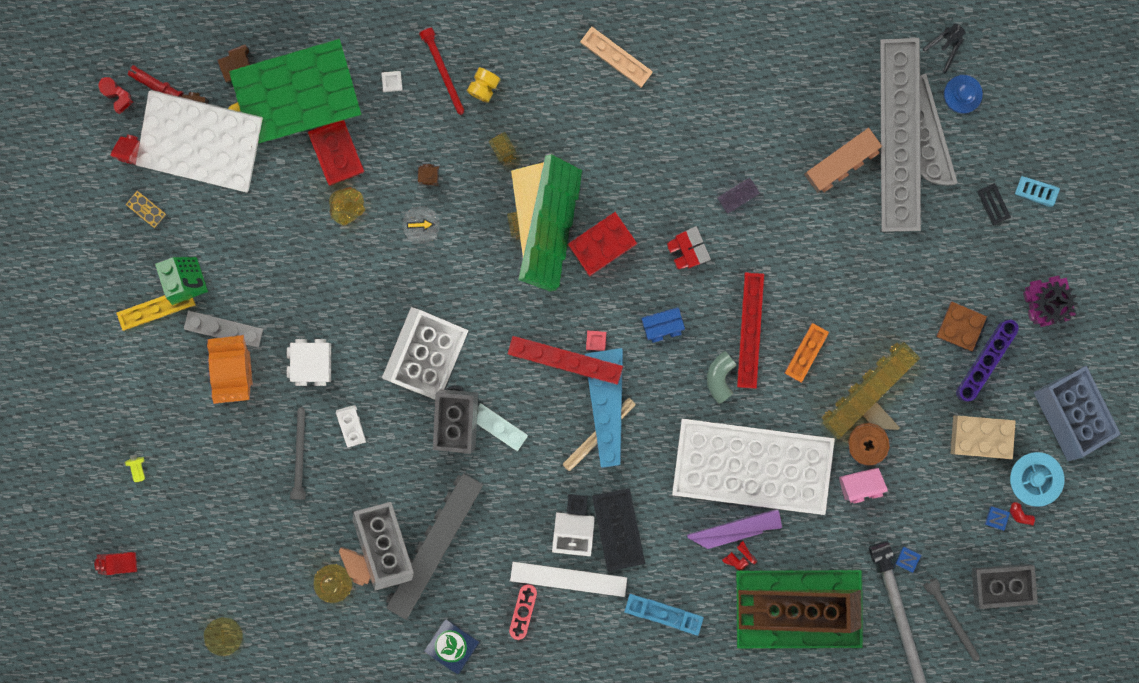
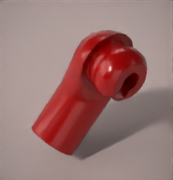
(1019, 516)

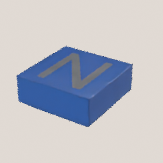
(997, 518)
(907, 559)

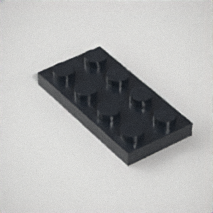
(618, 529)

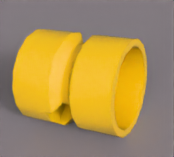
(483, 85)

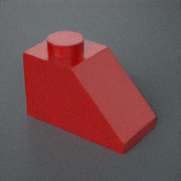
(126, 149)

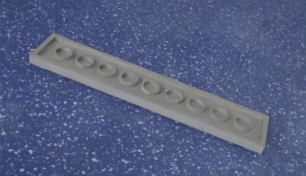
(900, 135)

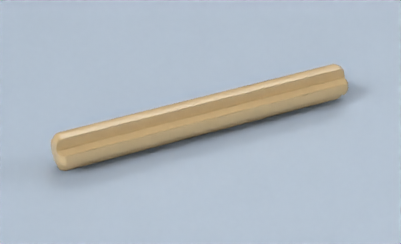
(591, 442)

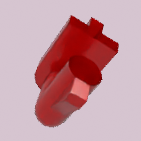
(732, 560)

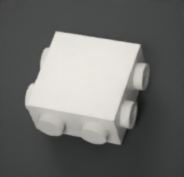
(309, 362)

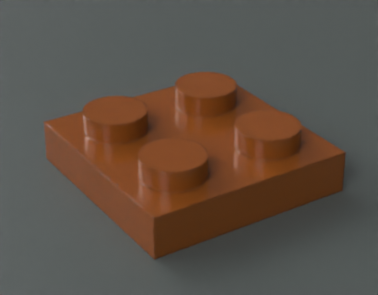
(961, 326)

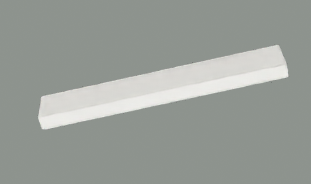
(568, 579)

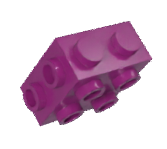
(1029, 296)

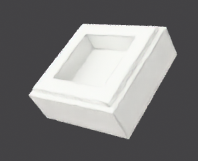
(392, 81)

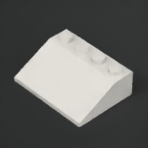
(424, 353)

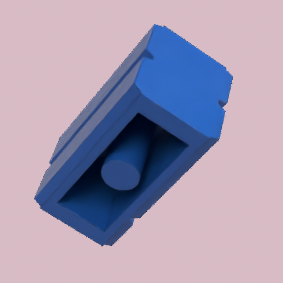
(663, 324)

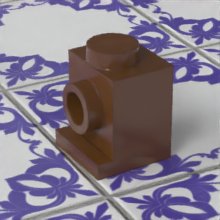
(428, 174)

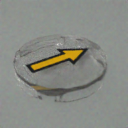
(421, 225)

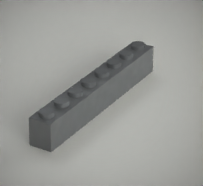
(435, 545)

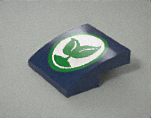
(452, 646)

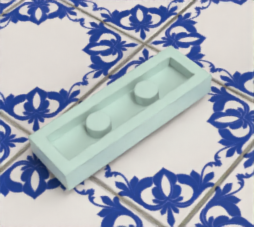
(500, 427)

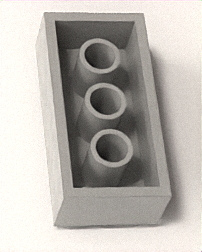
(382, 546)

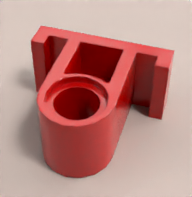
(116, 563)

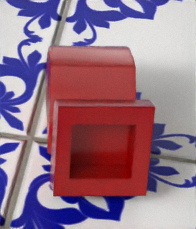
(110, 89)

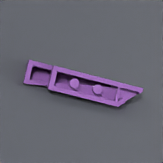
(737, 529)

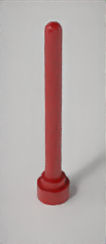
(428, 37)

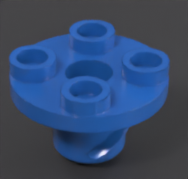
(963, 94)

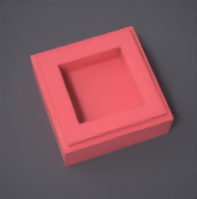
(596, 340)

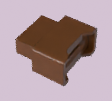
(236, 59)

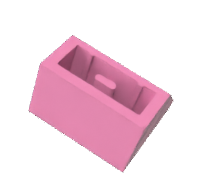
(862, 485)

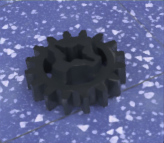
(1055, 294)

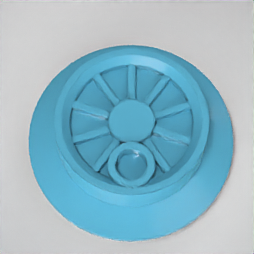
(1037, 479)

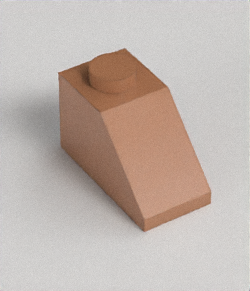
(355, 566)

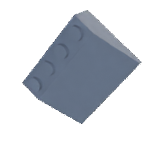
(1077, 414)

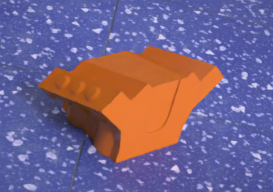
(229, 369)

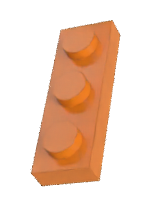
(806, 352)

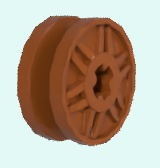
(873, 454)

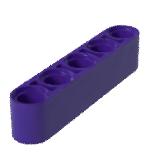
(995, 356)

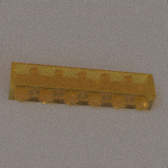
(870, 390)

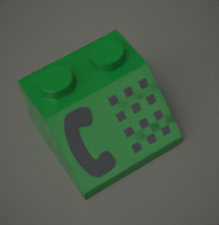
(181, 278)

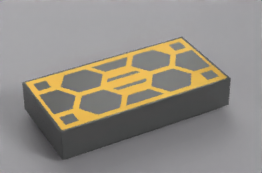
(146, 209)

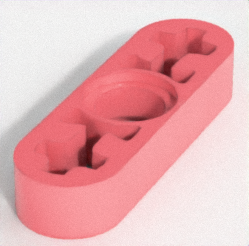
(524, 626)

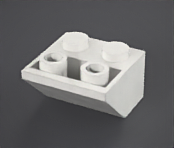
(573, 534)

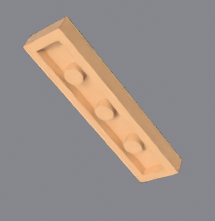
(616, 57)

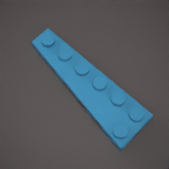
(607, 408)

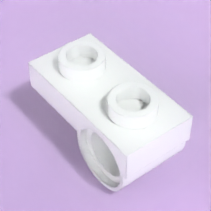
(351, 426)

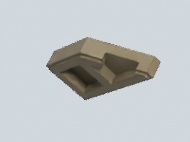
(878, 416)

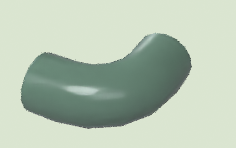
(717, 377)

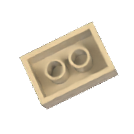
(983, 437)

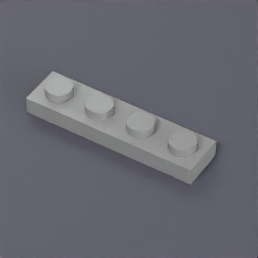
(222, 328)

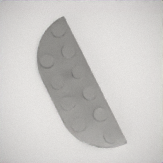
(935, 157)

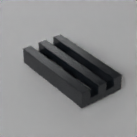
(980, 192)

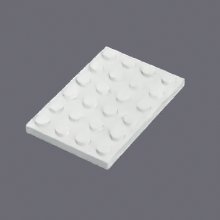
(199, 141)

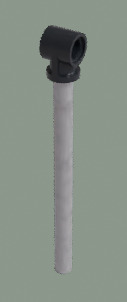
(881, 555)

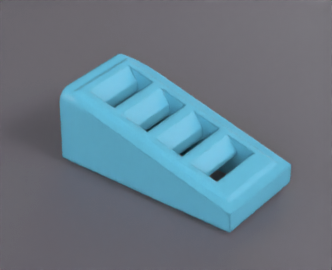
(1054, 191)

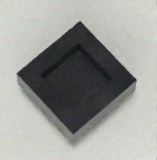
(577, 504)

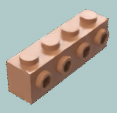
(842, 160)

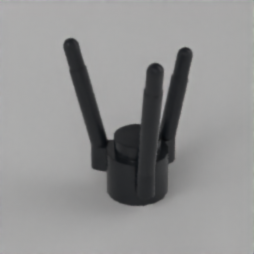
(954, 35)

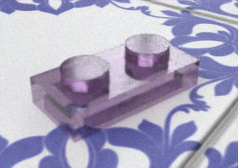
(738, 195)

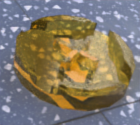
(223, 636)

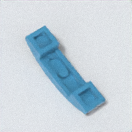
(664, 614)

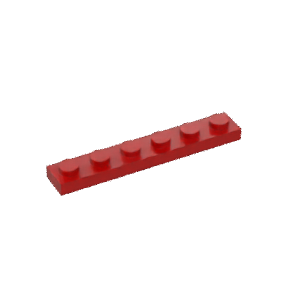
(750, 330)
(565, 360)

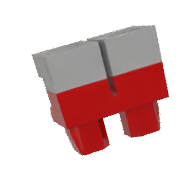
(689, 257)

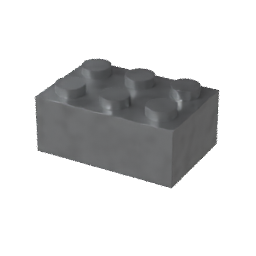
(455, 421)
(1004, 586)

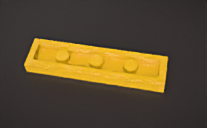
(150, 311)

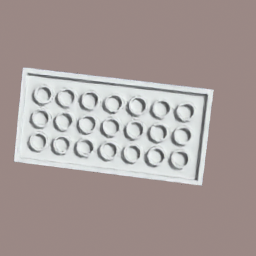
(753, 466)

